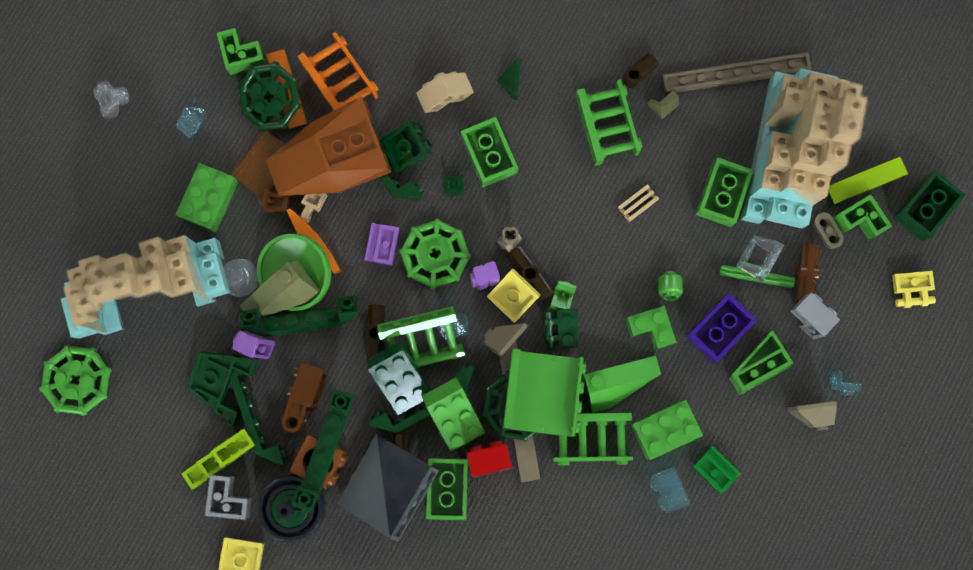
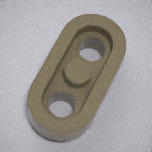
(829, 230)

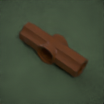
(807, 270)

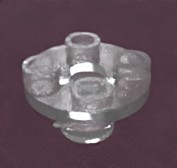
(110, 98)
(241, 277)

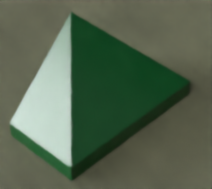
(510, 79)

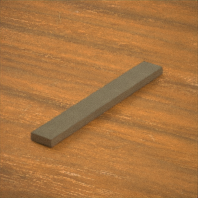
(734, 73)
(525, 451)

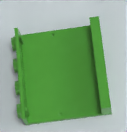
(544, 393)

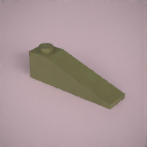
(282, 291)

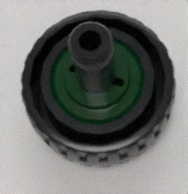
(281, 518)

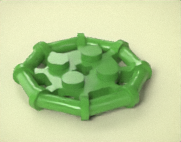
(429, 263)
(64, 376)

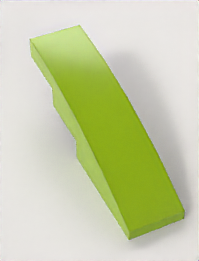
(867, 180)
(218, 459)

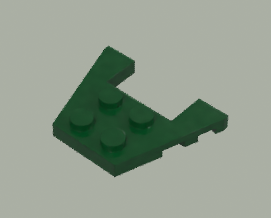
(212, 377)

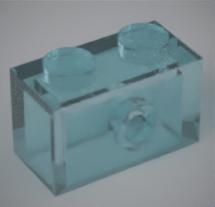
(670, 490)

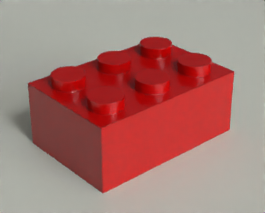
(489, 459)

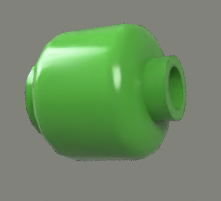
(670, 286)

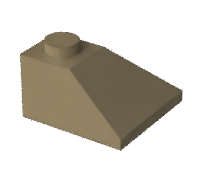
(503, 337)
(815, 415)

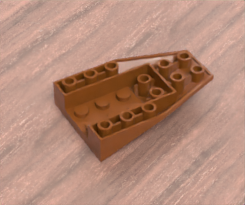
(330, 154)

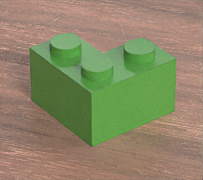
(237, 56)
(865, 214)
(654, 322)

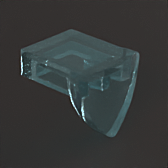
(191, 120)
(459, 327)

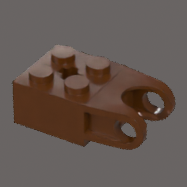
(303, 395)

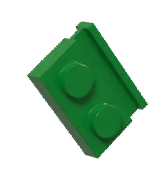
(716, 469)

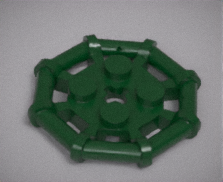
(259, 96)
(488, 413)

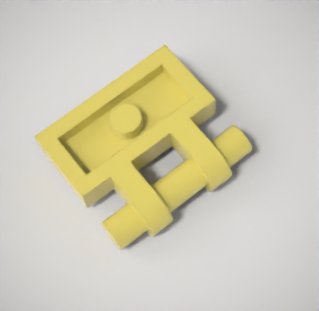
(914, 282)

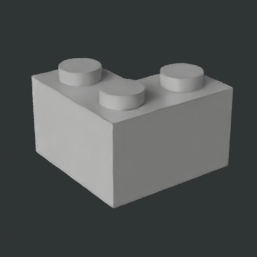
(815, 316)
(222, 503)

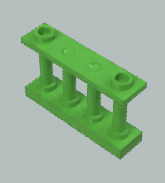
(594, 135)
(424, 322)
(601, 420)

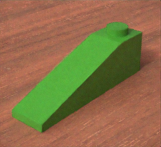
(614, 384)

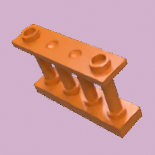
(320, 77)

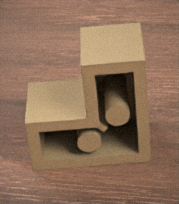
(444, 90)

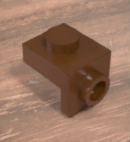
(273, 202)

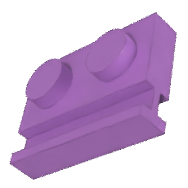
(382, 244)

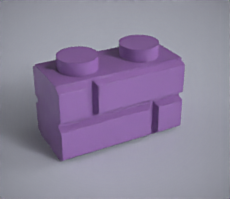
(485, 276)
(253, 345)

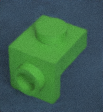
(562, 296)

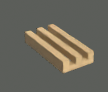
(650, 194)

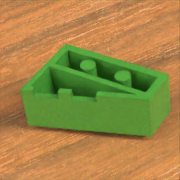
(762, 364)

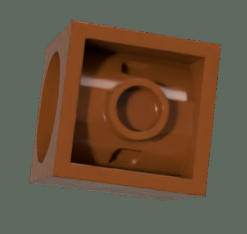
(301, 461)

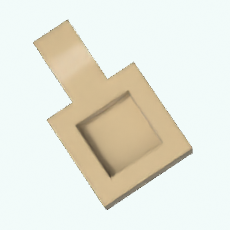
(312, 203)

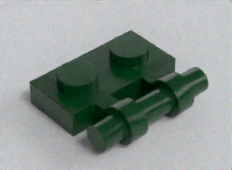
(567, 328)

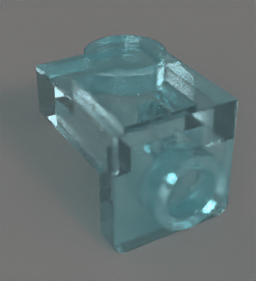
(846, 387)

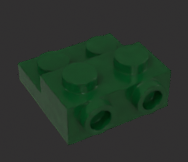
(406, 146)

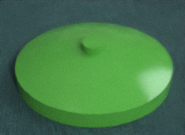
(304, 250)

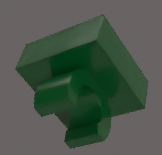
(453, 185)

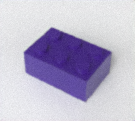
(720, 328)

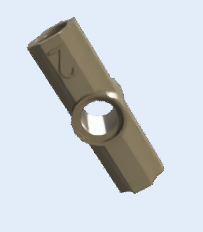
(509, 239)

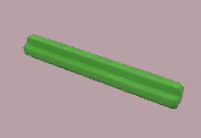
(774, 279)

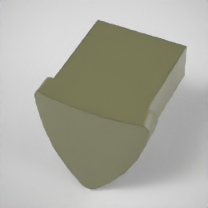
(665, 106)

